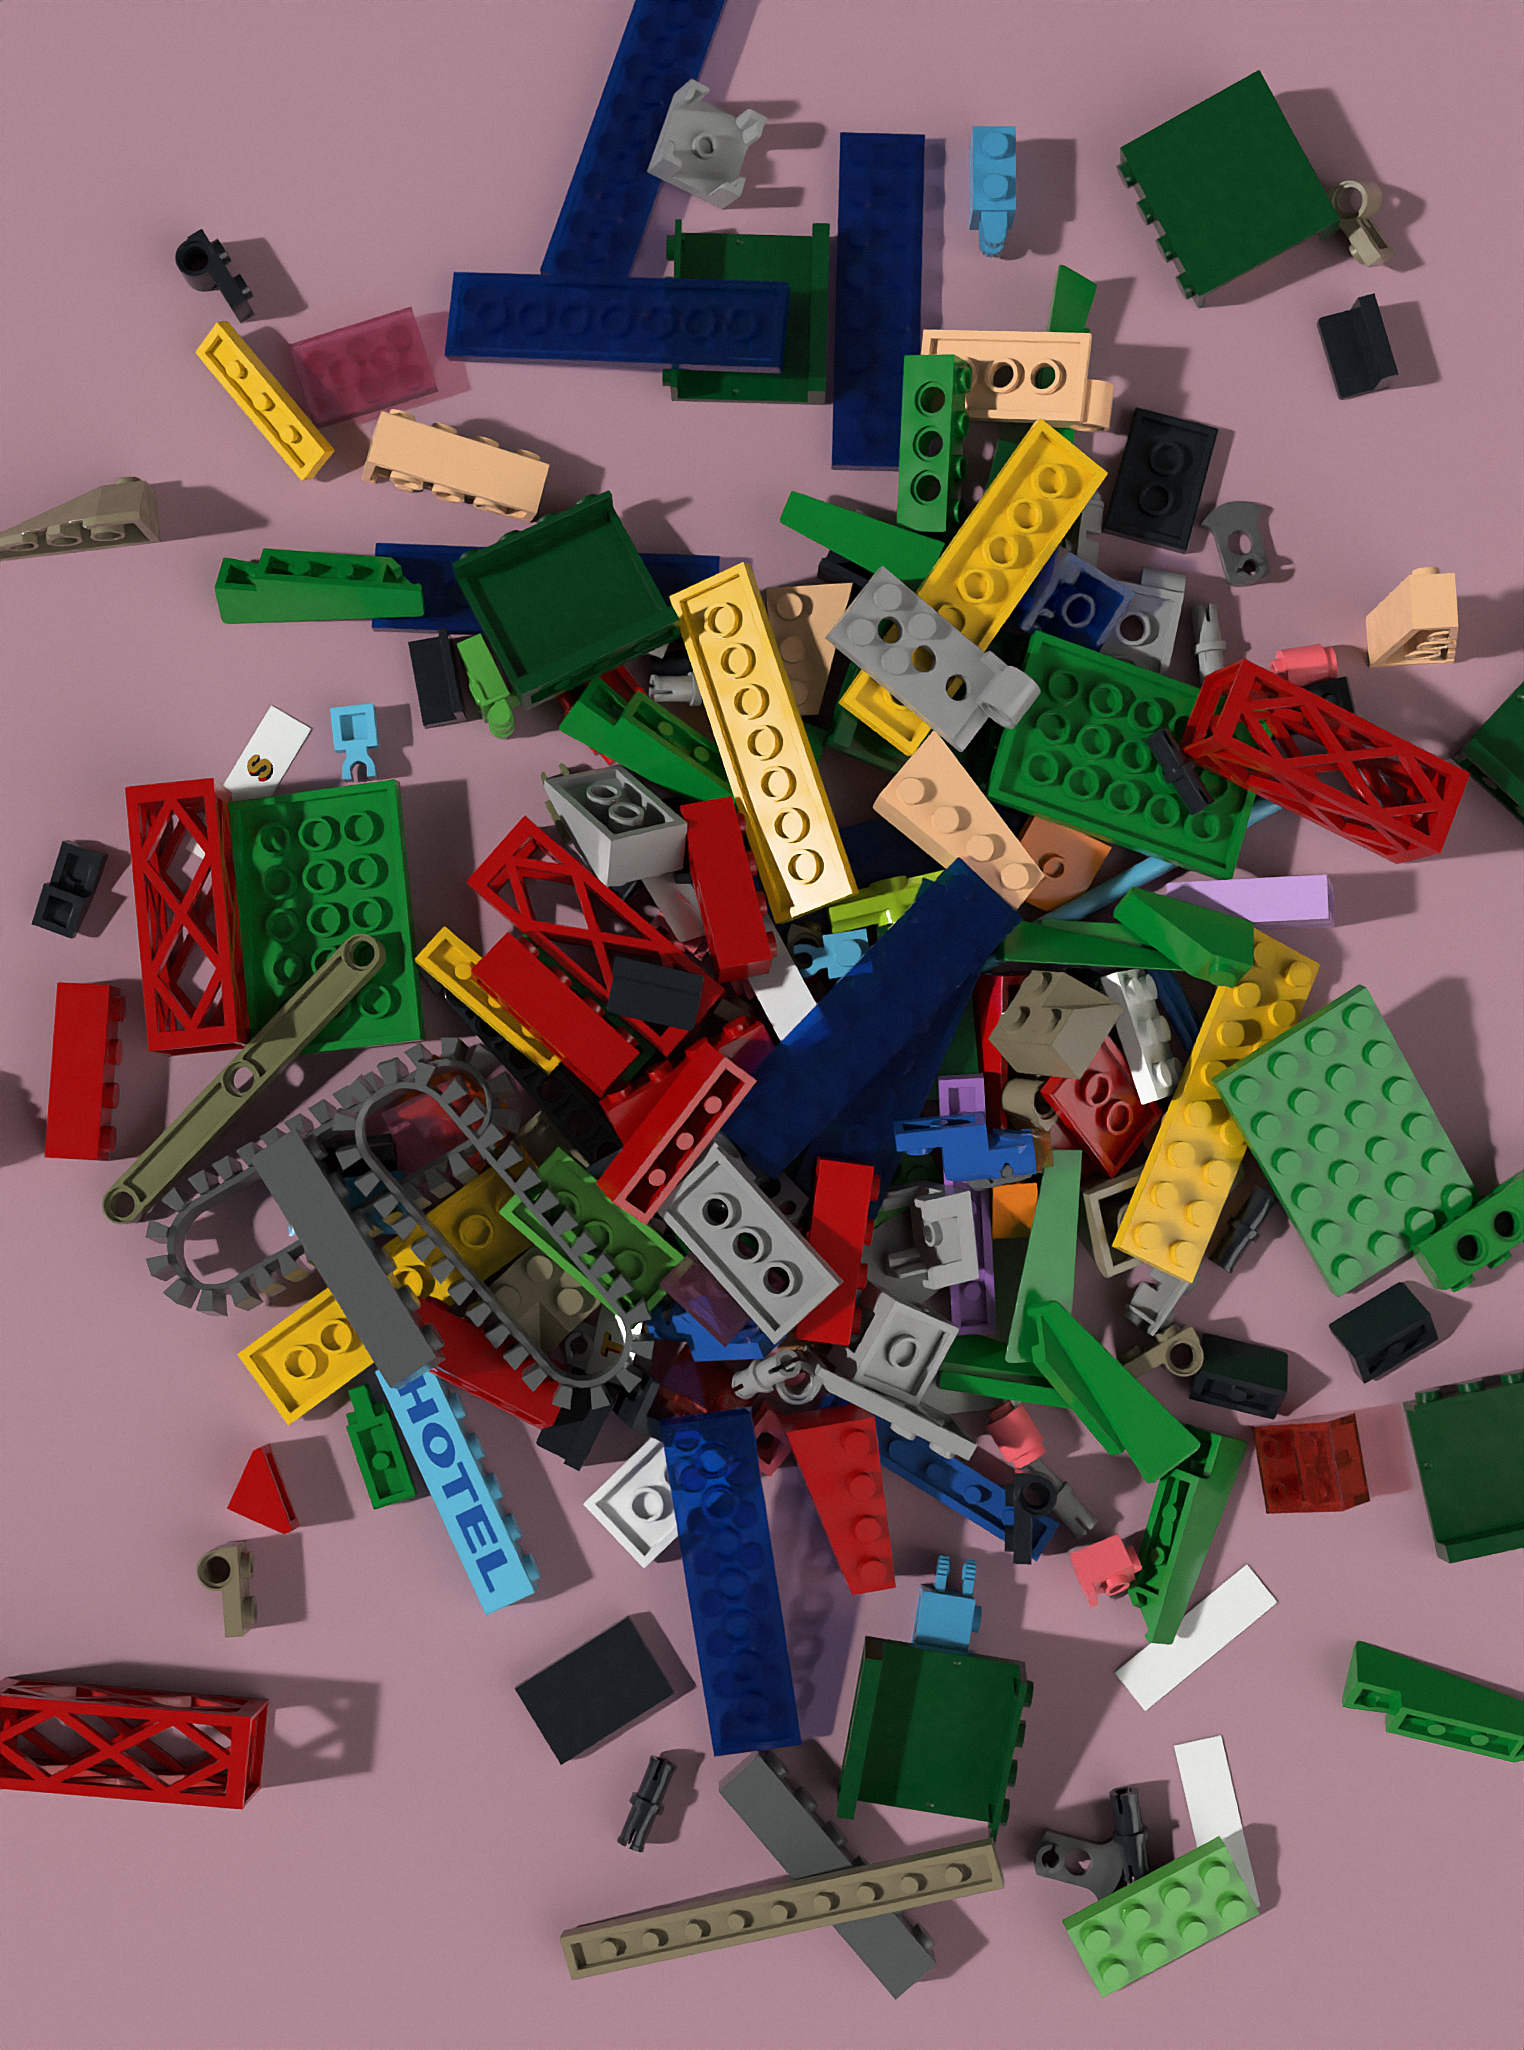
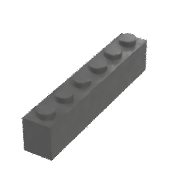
(348, 1258)
(809, 1847)

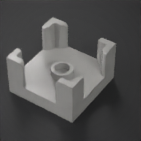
(704, 146)
(940, 1234)
(898, 1348)

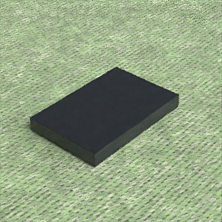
(1160, 480)
(594, 1690)

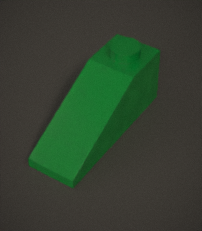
(1191, 936)

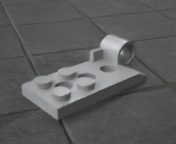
(1159, 609)
(989, 683)
(724, 1176)
(907, 1420)

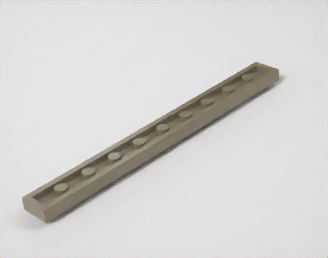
(783, 1909)

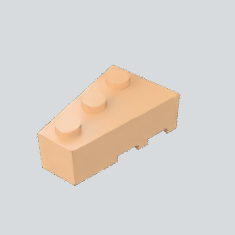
(800, 623)

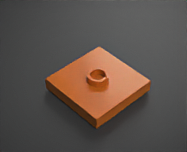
(1064, 857)

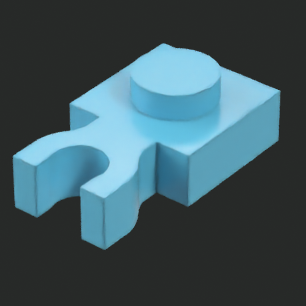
(355, 734)
(837, 955)

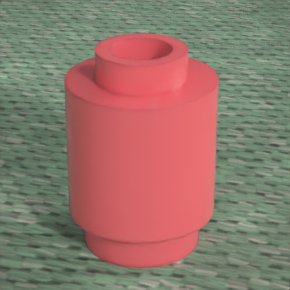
(1305, 664)
(1015, 1433)

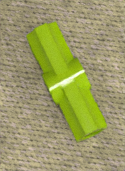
(876, 905)

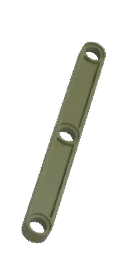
(266, 1057)

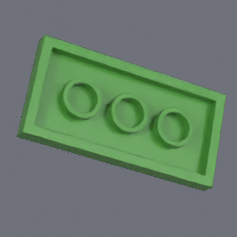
(634, 1246)
(1160, 1916)

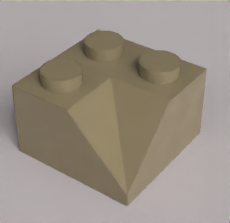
(1054, 1025)
(543, 1298)

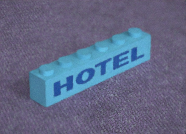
(464, 1491)

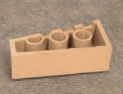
(455, 466)
(1415, 622)
(951, 818)

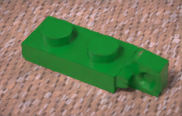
(378, 1449)

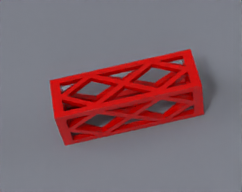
(1402, 832)
(512, 863)
(164, 1000)
(237, 1718)

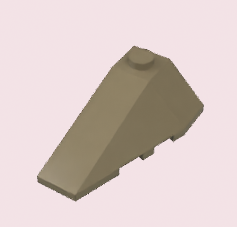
(97, 520)
(1102, 1210)

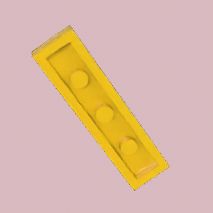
(264, 400)
(451, 964)

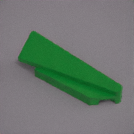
(314, 588)
(648, 742)
(979, 1367)

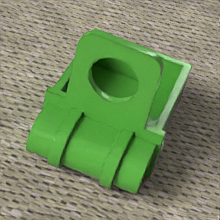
(488, 687)

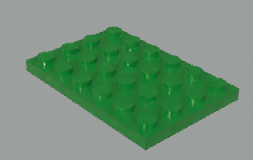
(1086, 763)
(306, 882)
(1347, 1139)

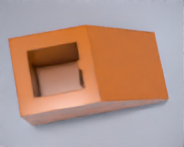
(1012, 1209)

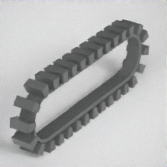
(213, 1296)
(533, 1375)

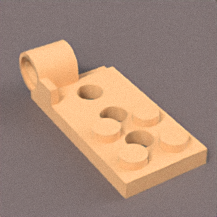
(1067, 403)

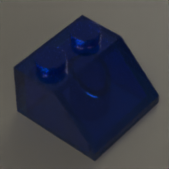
(1072, 601)

